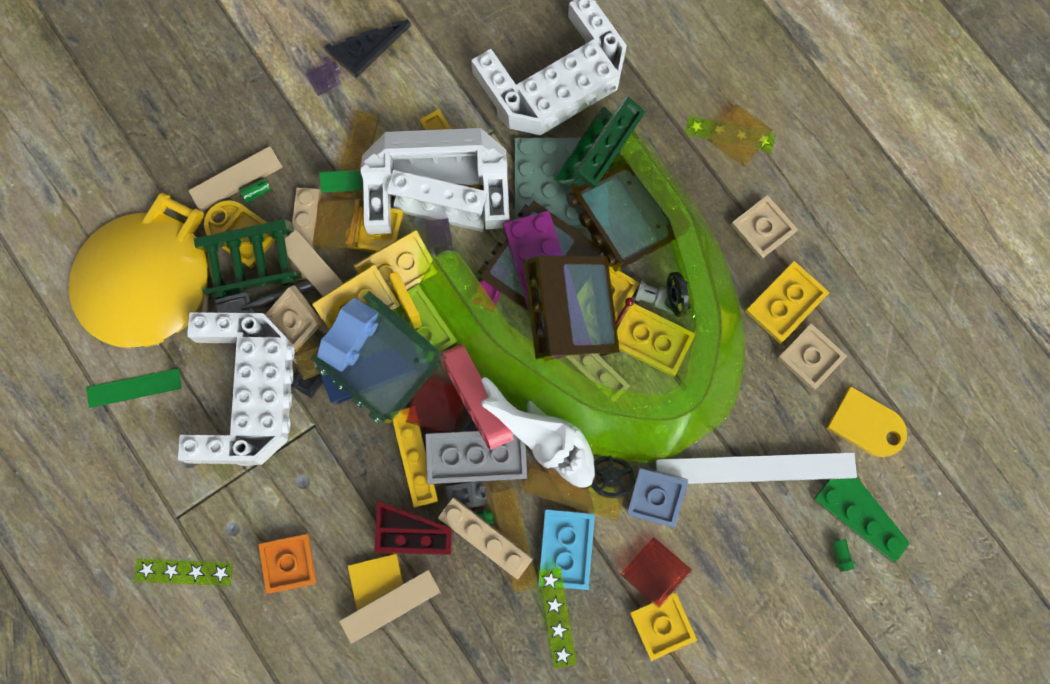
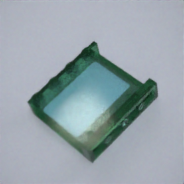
(389, 365)

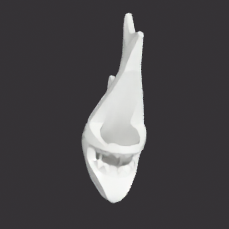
(552, 439)

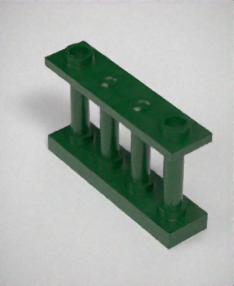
(600, 145)
(233, 239)

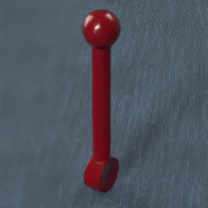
(628, 303)

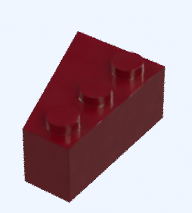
(409, 534)

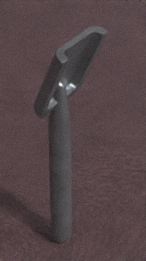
(241, 302)

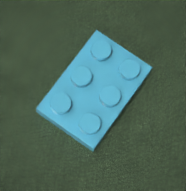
(568, 545)

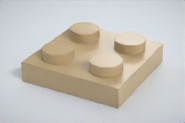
(764, 227)
(294, 317)
(812, 357)

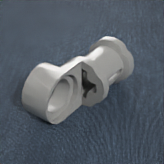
(653, 295)

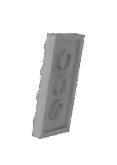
(466, 458)

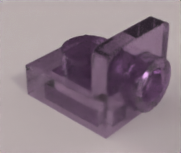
(324, 77)

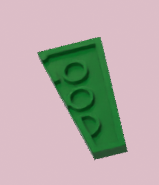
(862, 514)

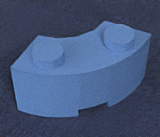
(348, 334)

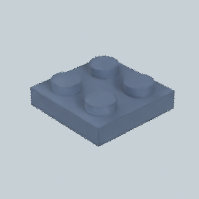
(657, 497)

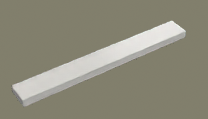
(761, 468)

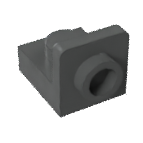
(470, 494)

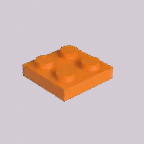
(287, 563)

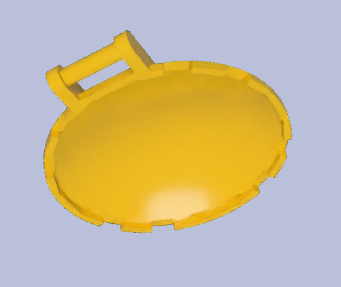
(140, 276)

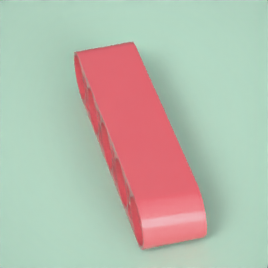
(472, 392)

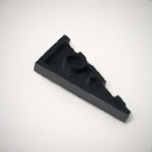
(362, 50)

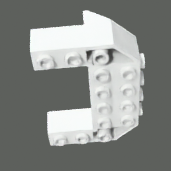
(563, 86)
(442, 155)
(259, 391)

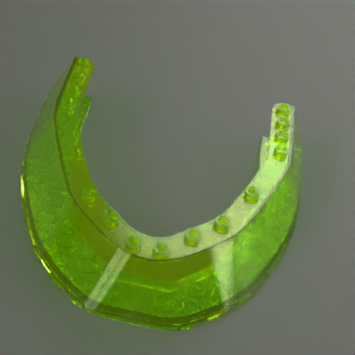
(614, 420)

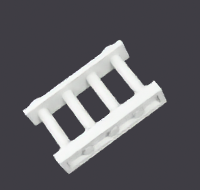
(438, 200)

